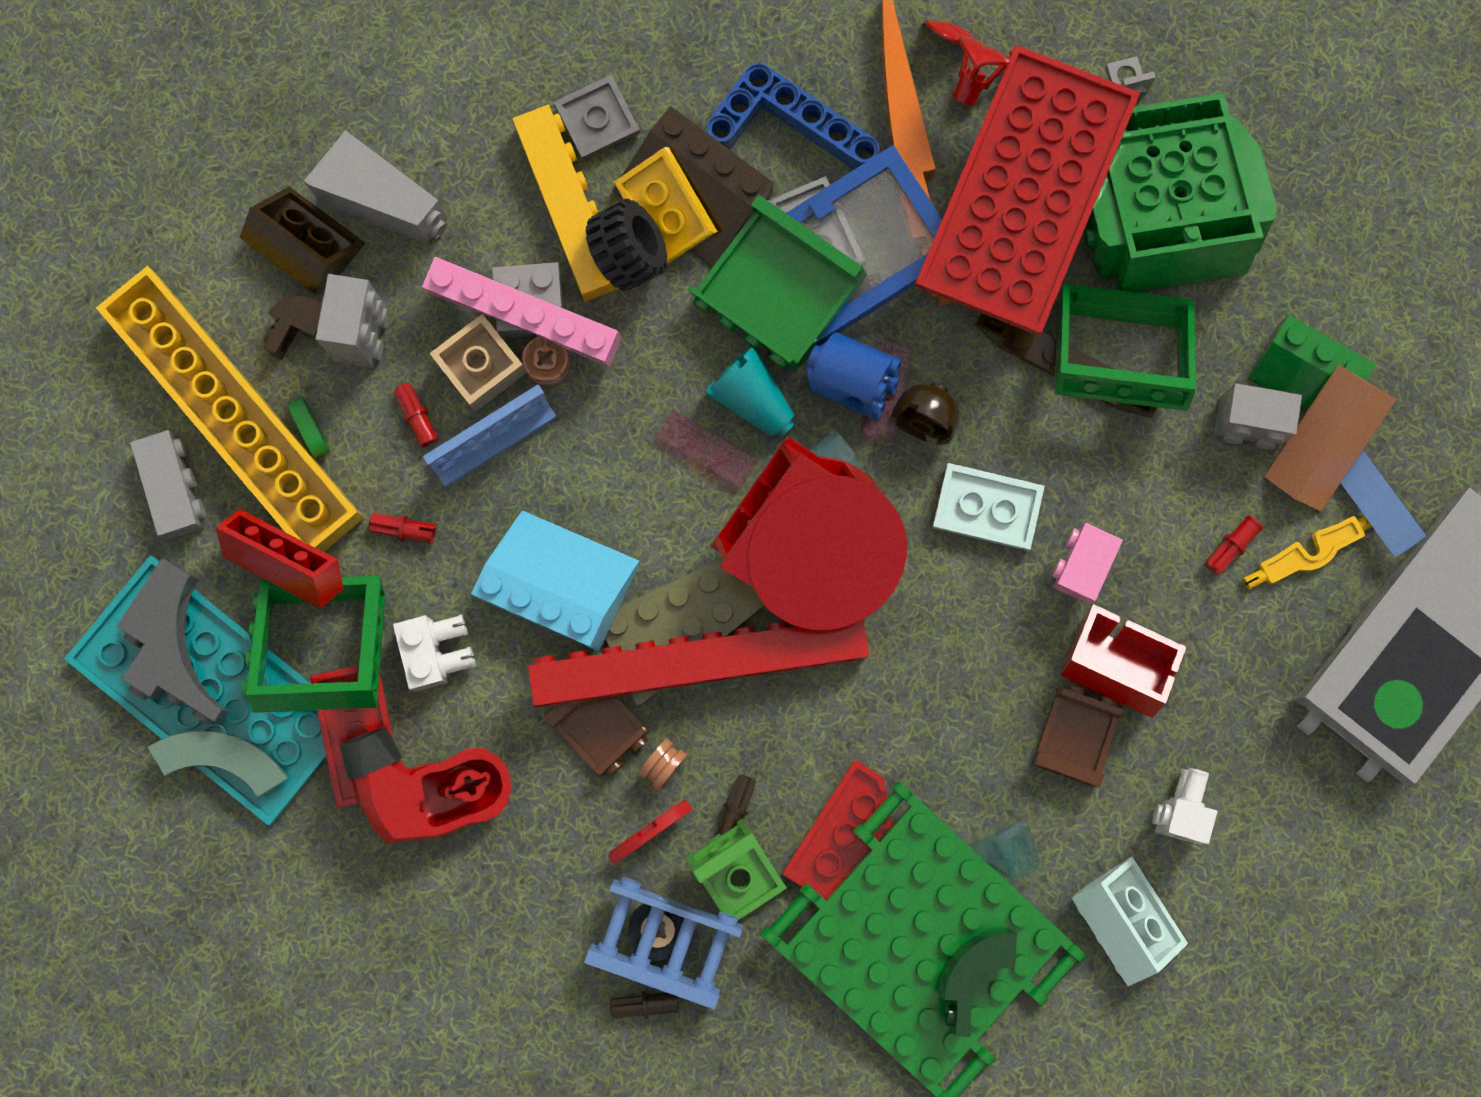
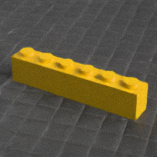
(562, 194)

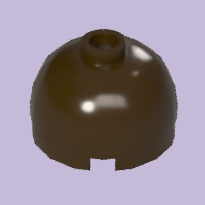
(927, 411)

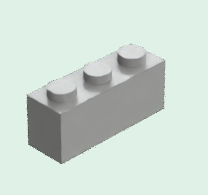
(168, 484)

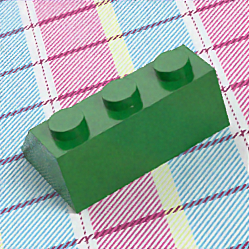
(1302, 361)

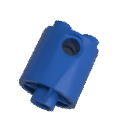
(853, 375)

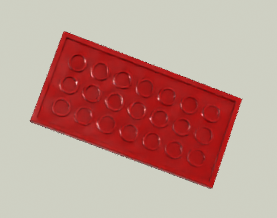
(1027, 190)

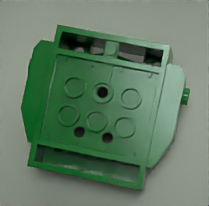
(1164, 240)

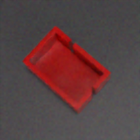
(1123, 666)

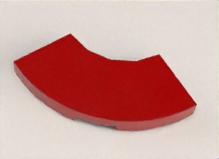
(649, 832)

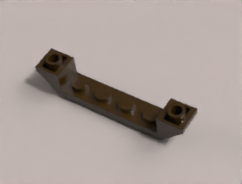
(1041, 353)

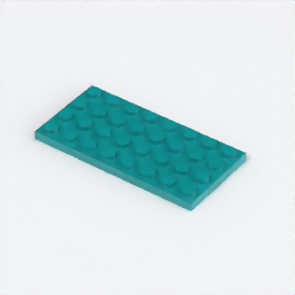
(218, 657)

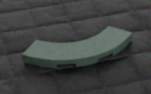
(221, 751)

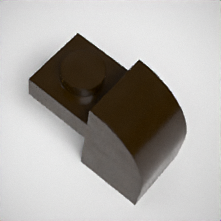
(292, 316)

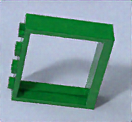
(1124, 385)
(318, 695)

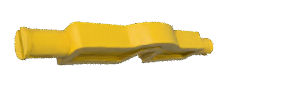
(1297, 559)

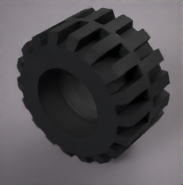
(626, 244)

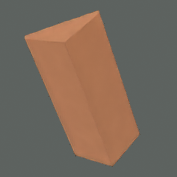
(1329, 438)

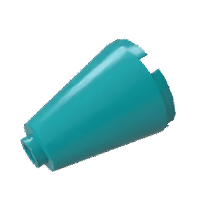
(753, 394)

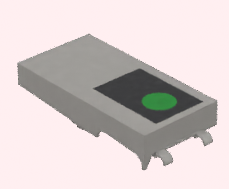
(1411, 654)

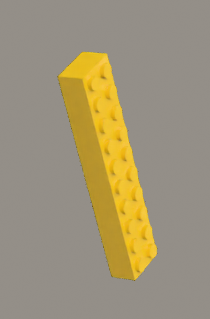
(229, 411)

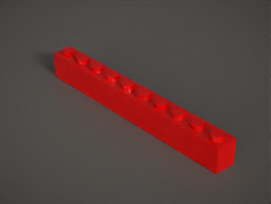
(691, 662)

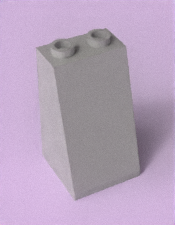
(373, 190)

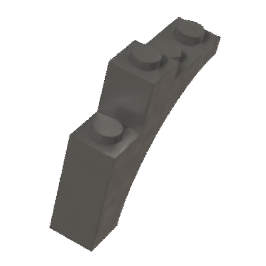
(163, 663)

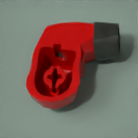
(427, 797)

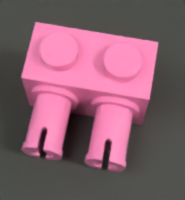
(1086, 563)

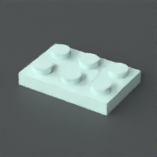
(988, 507)

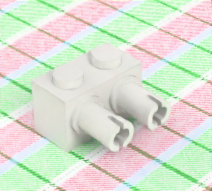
(420, 652)
(1185, 814)

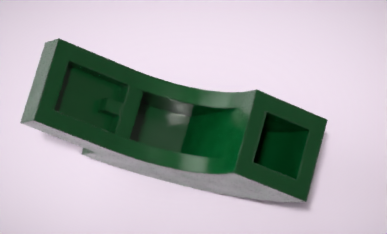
(967, 967)

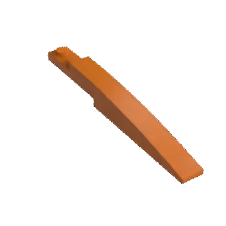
(902, 105)

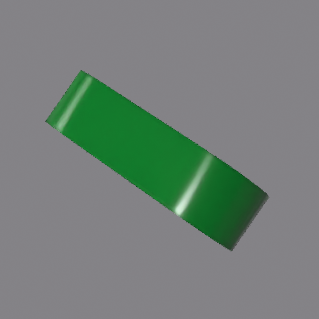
(308, 427)

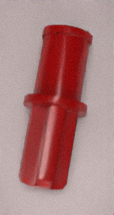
(415, 415)
(402, 528)
(1234, 544)

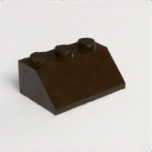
(300, 238)

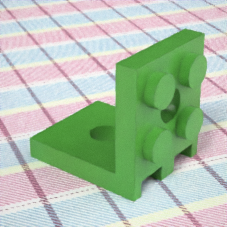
(722, 857)

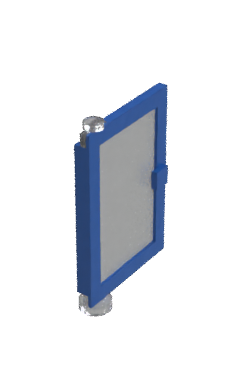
(879, 222)

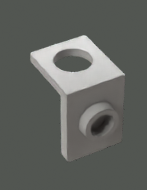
(1139, 83)

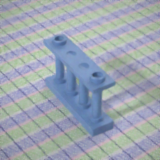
(638, 966)

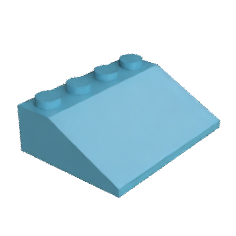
(556, 580)

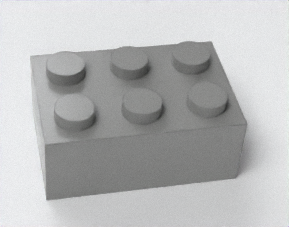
(352, 321)

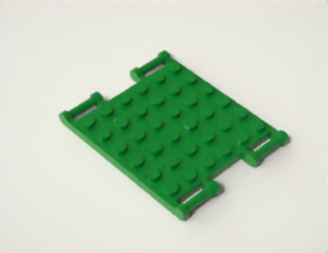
(895, 926)

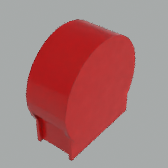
(815, 540)

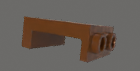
(599, 731)
(1077, 735)

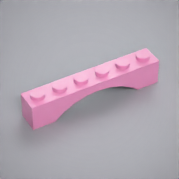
(523, 311)

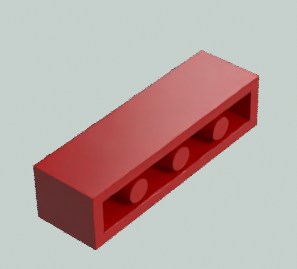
(280, 558)

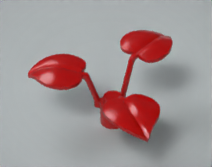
(971, 80)

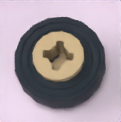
(668, 928)

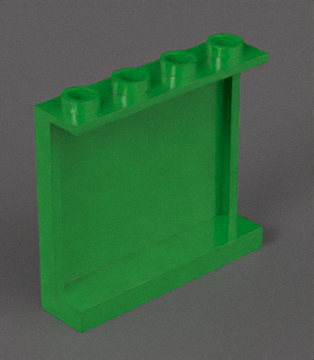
(779, 285)

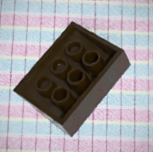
(716, 174)

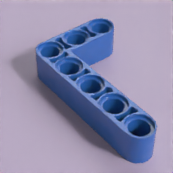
(791, 114)

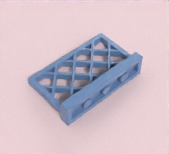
(490, 436)

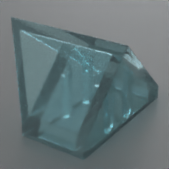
(1010, 850)

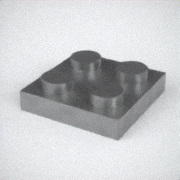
(597, 117)

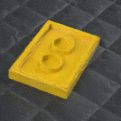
(670, 200)

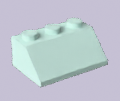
(1130, 922)

